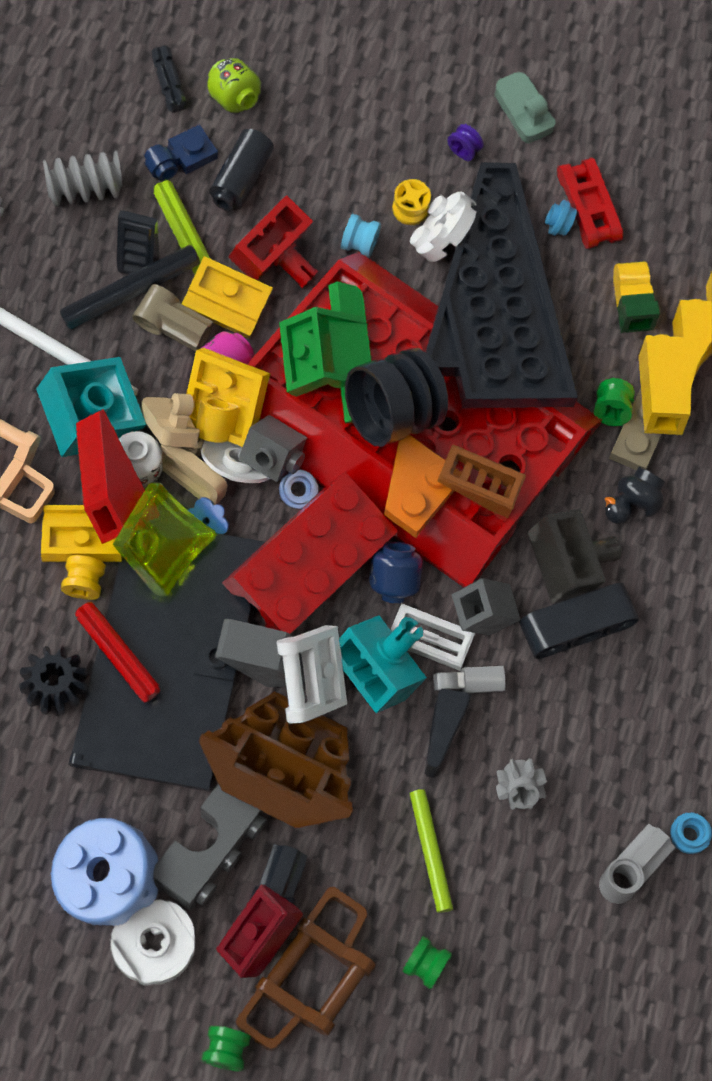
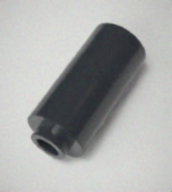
(241, 170)

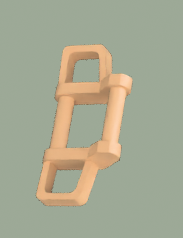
(20, 467)

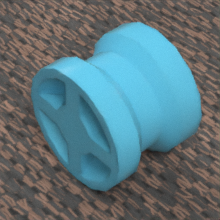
(360, 235)

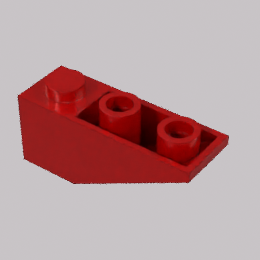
(107, 476)

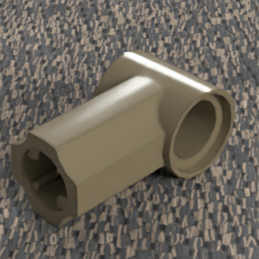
(163, 313)

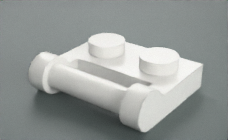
(322, 673)

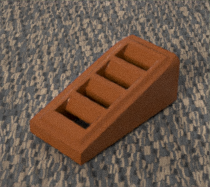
(487, 498)

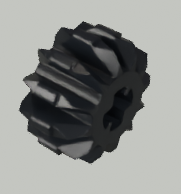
(69, 678)

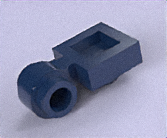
(188, 149)

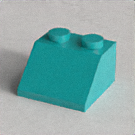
(83, 389)

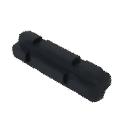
(169, 78)

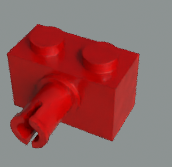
(274, 243)

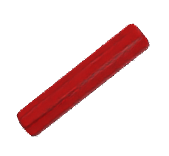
(117, 652)

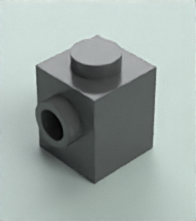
(273, 448)
(485, 607)

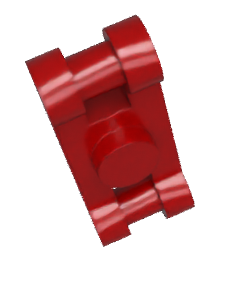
(591, 202)

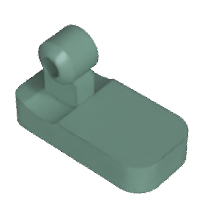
(524, 107)

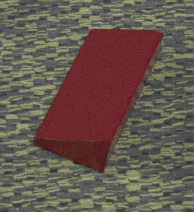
(258, 932)

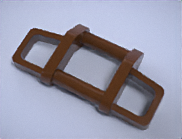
(308, 932)

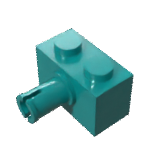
(380, 662)

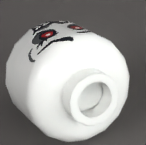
(144, 455)

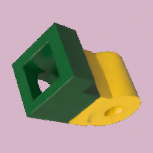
(635, 297)

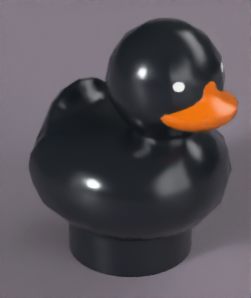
(641, 490)

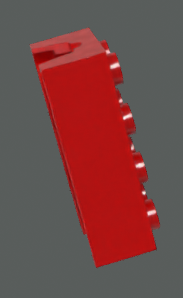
(312, 555)

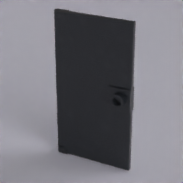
(178, 647)

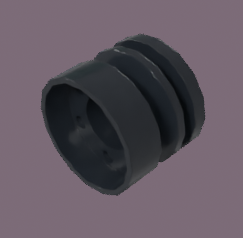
(396, 396)

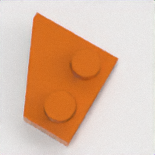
(414, 487)

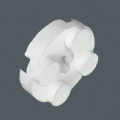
(446, 224)
(151, 966)

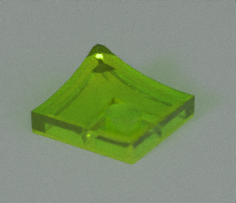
(161, 539)

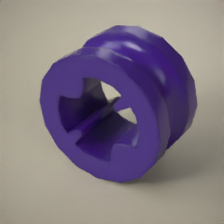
(465, 142)

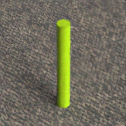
(431, 851)

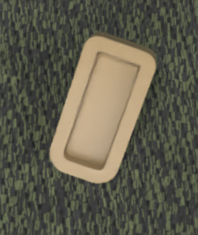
(171, 420)
(192, 473)

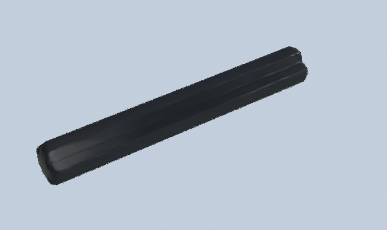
(130, 286)

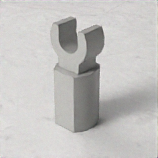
(472, 679)

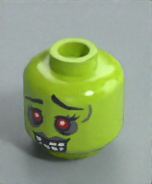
(234, 85)

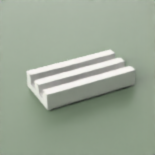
(439, 624)

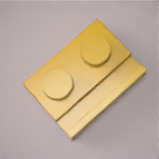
(227, 297)
(70, 533)

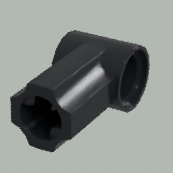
(283, 871)

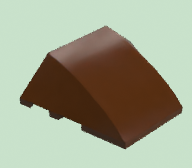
(280, 765)

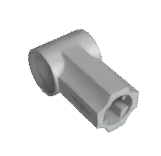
(636, 863)

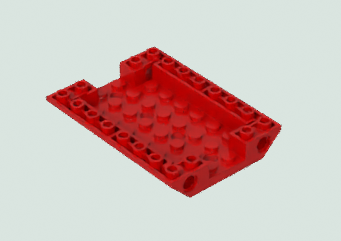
(462, 534)

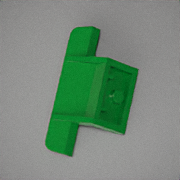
(326, 343)

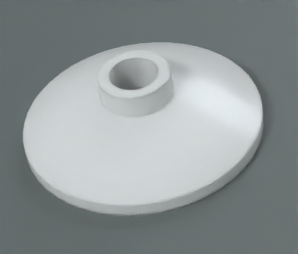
(224, 461)

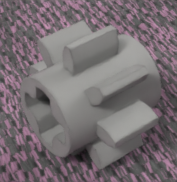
(521, 784)

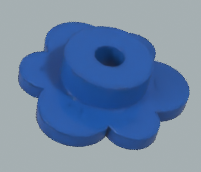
(205, 508)

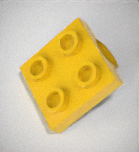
(225, 396)

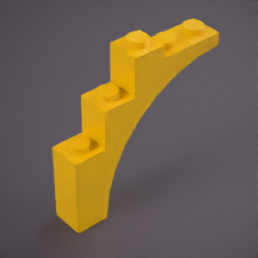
(671, 364)

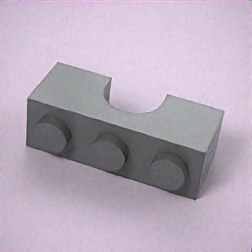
(190, 874)

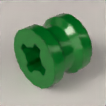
(614, 402)
(427, 962)
(226, 1048)

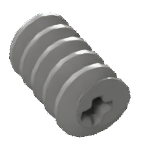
(83, 178)

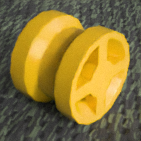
(414, 193)
(83, 577)

